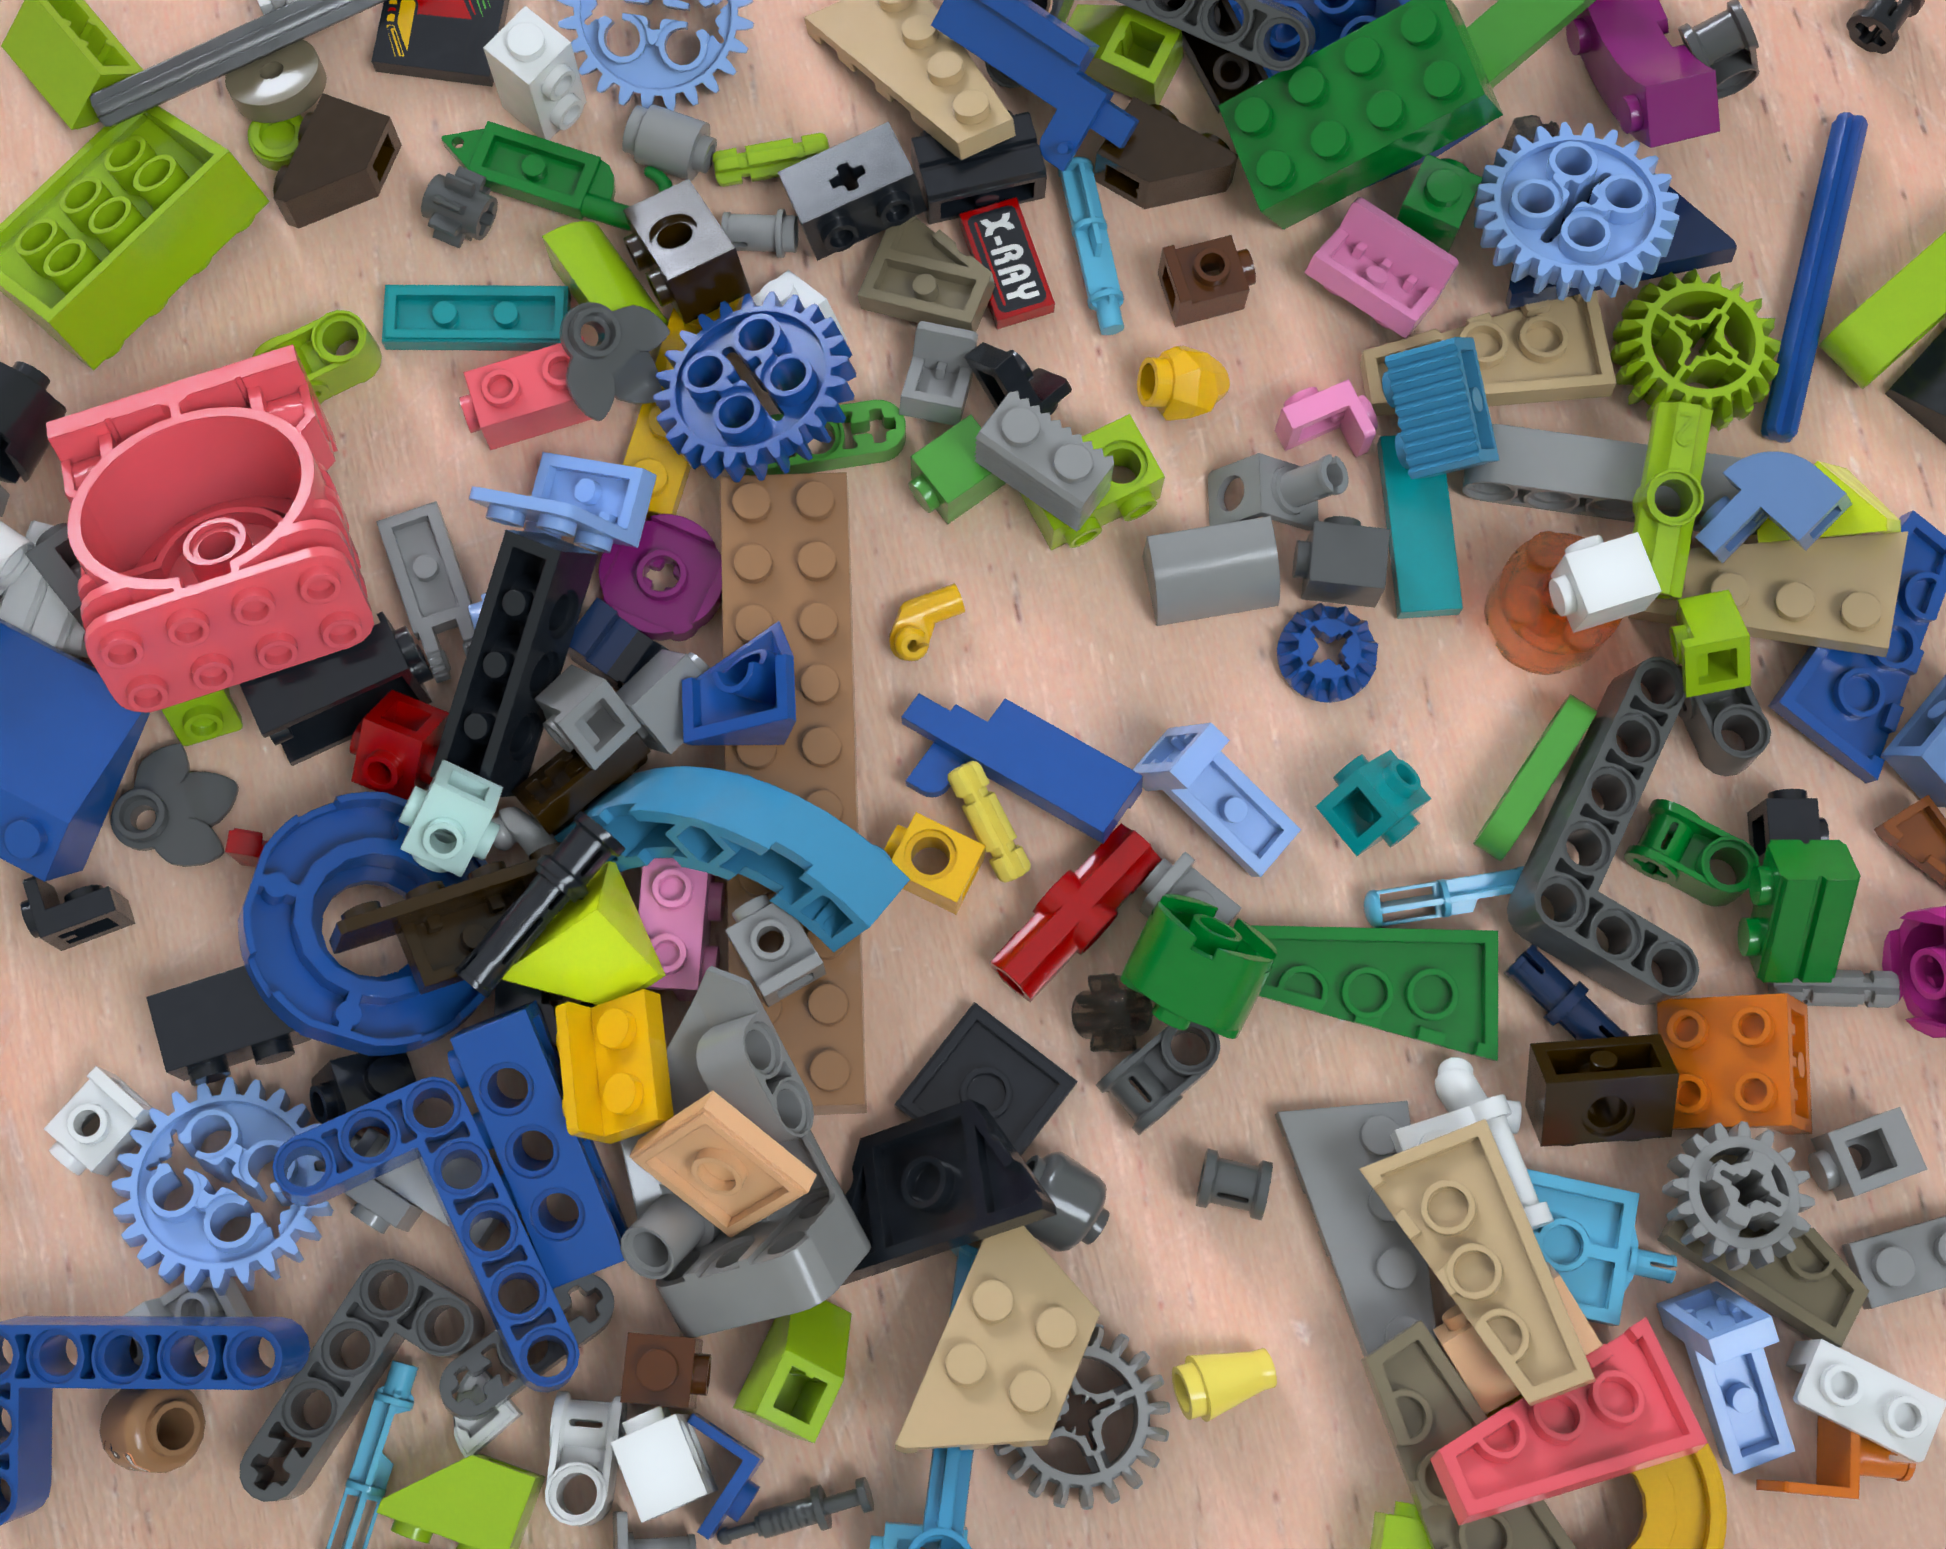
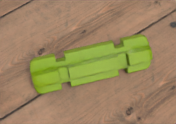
(765, 159)

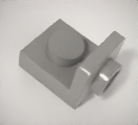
(1185, 881)

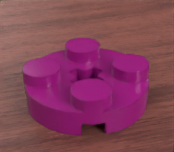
(675, 611)

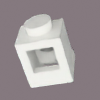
(119, 1113)

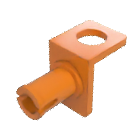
(1841, 1462)

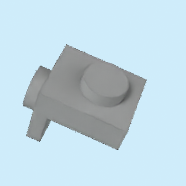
(938, 374)
(377, 1203)

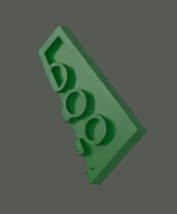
(1395, 980)

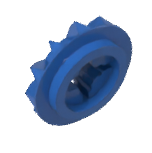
(1327, 680)

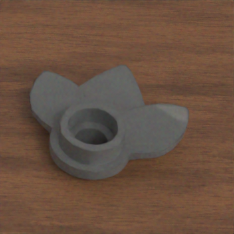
(619, 361)
(183, 806)

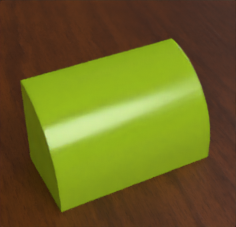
(67, 55)
(594, 268)

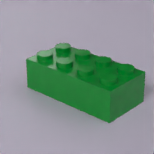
(1359, 110)

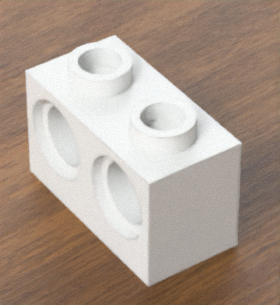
(662, 1462)

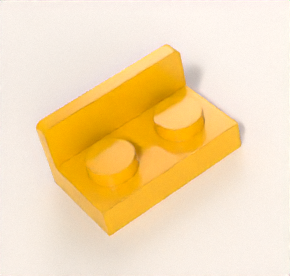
(614, 1067)

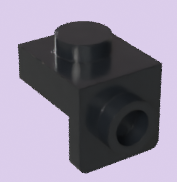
(357, 1081)

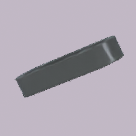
(476, 1363)

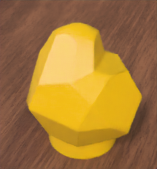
(1182, 383)

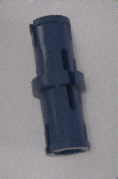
(1560, 998)

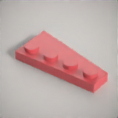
(1580, 1438)

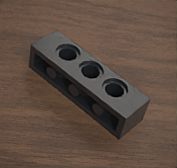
(515, 656)

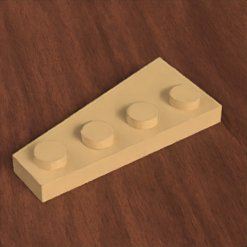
(917, 68)
(1825, 597)

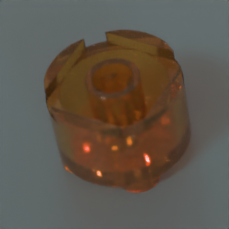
(1522, 616)

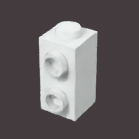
(536, 74)

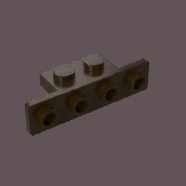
(440, 922)

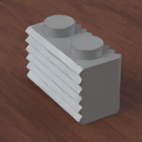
(1044, 460)

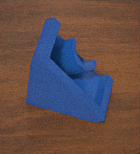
(743, 696)

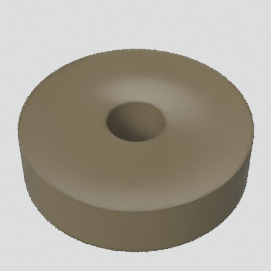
(278, 84)

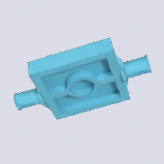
(1595, 1243)

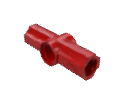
(1075, 912)

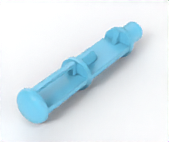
(1093, 244)
(1448, 896)
(371, 1467)

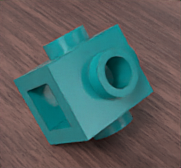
(1374, 801)

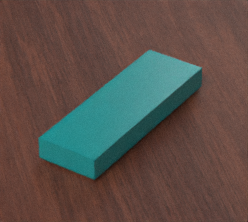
(473, 317)
(1419, 539)

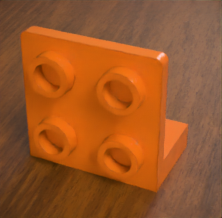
(1739, 1061)

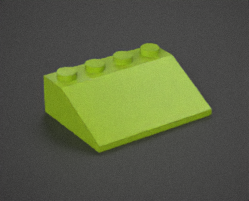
(122, 230)

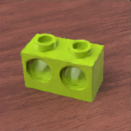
(1123, 500)

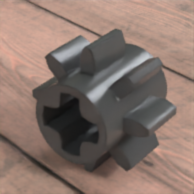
(459, 207)

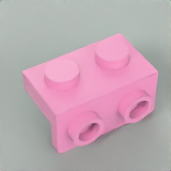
(1382, 267)
(677, 916)

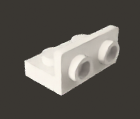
(1865, 1398)

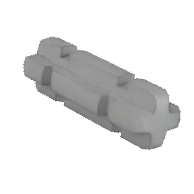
(1847, 989)

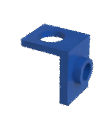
(740, 1489)

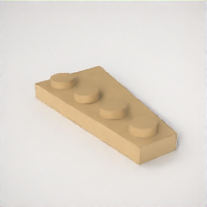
(1524, 355)
(1477, 1240)

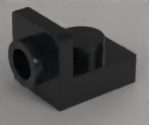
(1008, 372)
(81, 918)

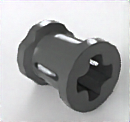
(1234, 1184)

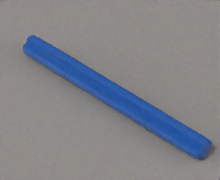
(1814, 278)

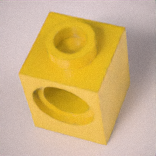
(953, 883)

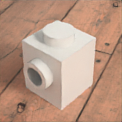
(1603, 581)

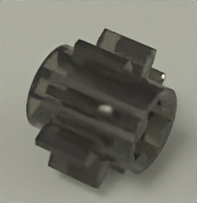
(1111, 1014)

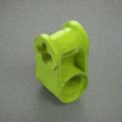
(317, 350)

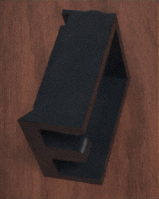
(326, 698)

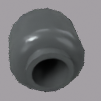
(1077, 1198)

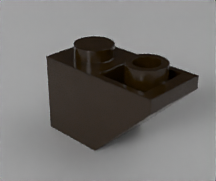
(1164, 160)
(338, 161)

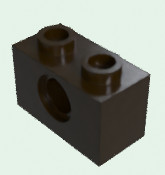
(686, 252)
(1601, 1090)

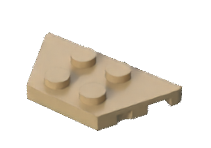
(1003, 1352)

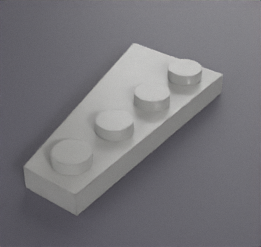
(1373, 1258)

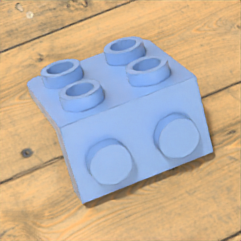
(579, 499)

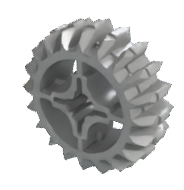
(1102, 1471)

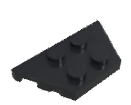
(939, 1187)

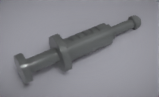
(802, 1513)

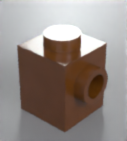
(664, 1370)

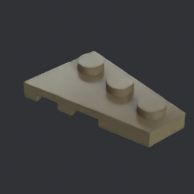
(1804, 1288)

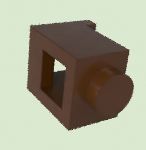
(1200, 296)

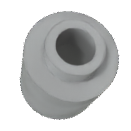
(669, 141)

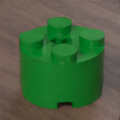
(1199, 966)

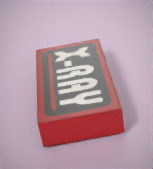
(1003, 244)

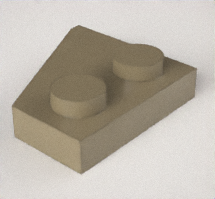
(926, 279)

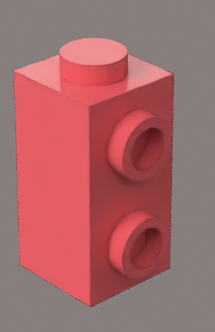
(520, 397)

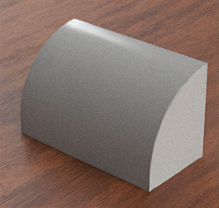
(1212, 570)

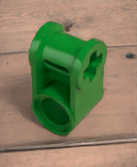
(1688, 852)

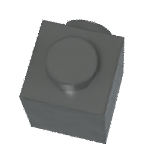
(1342, 562)

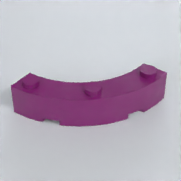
(1646, 83)

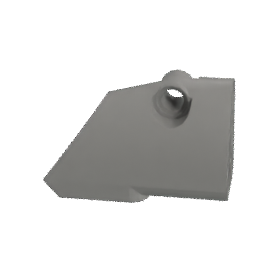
(789, 1256)

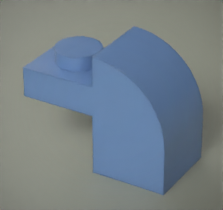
(1776, 488)

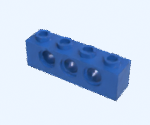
(523, 1043)

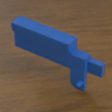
(1045, 60)
(1027, 759)

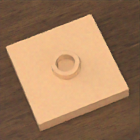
(722, 1164)

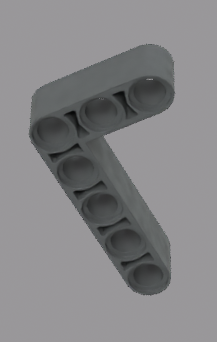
(1198, 19)
(1596, 836)

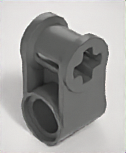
(1727, 46)
(1726, 710)
(1157, 1076)

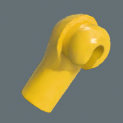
(917, 619)

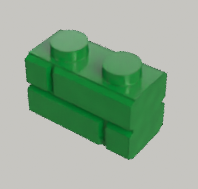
(1799, 910)

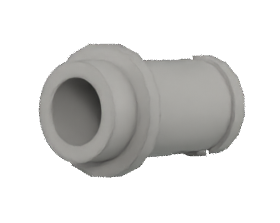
(762, 232)

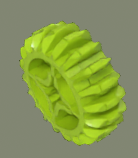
(1659, 321)

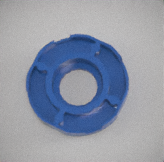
(283, 940)

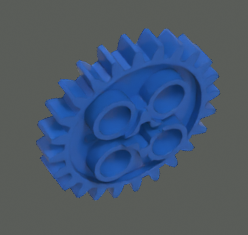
(792, 357)

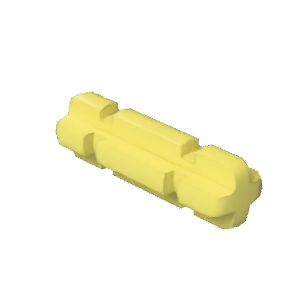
(989, 821)

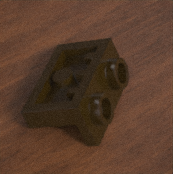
(568, 785)

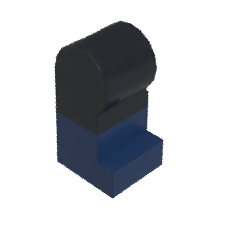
(610, 645)

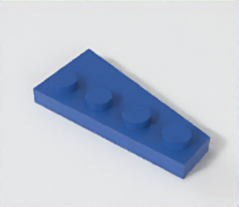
(1854, 699)

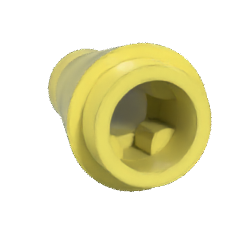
(1218, 1382)

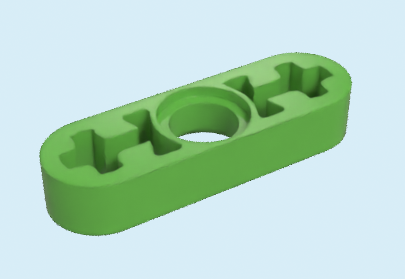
(864, 450)
(1535, 777)

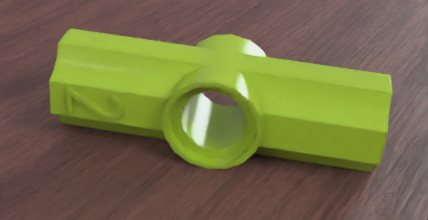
(1677, 461)

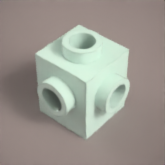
(451, 820)

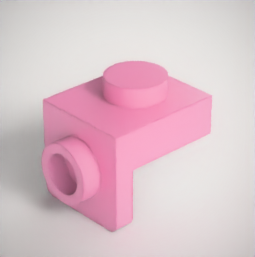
(1317, 413)

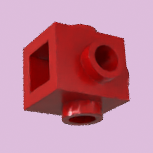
(397, 745)

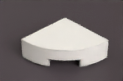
(476, 1434)

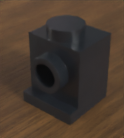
(1785, 816)

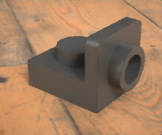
(58, 566)

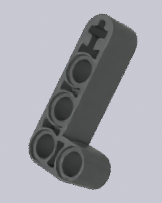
(349, 1387)

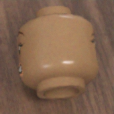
(152, 1428)

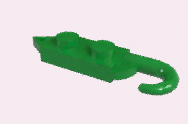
(544, 172)

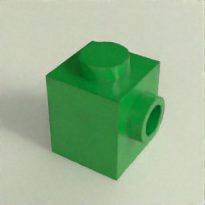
(1439, 200)

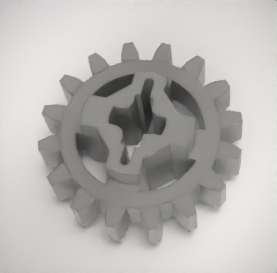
(1726, 1198)

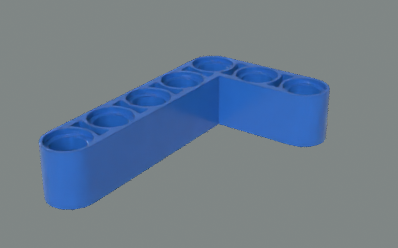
(460, 1206)
(106, 1363)

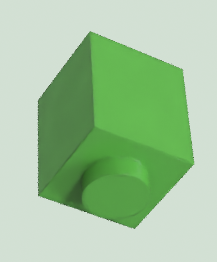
(947, 473)

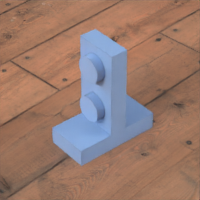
(1217, 795)
(1731, 1369)

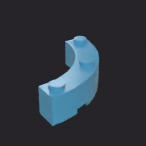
(752, 829)

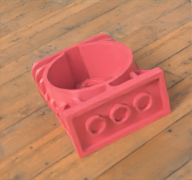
(209, 532)

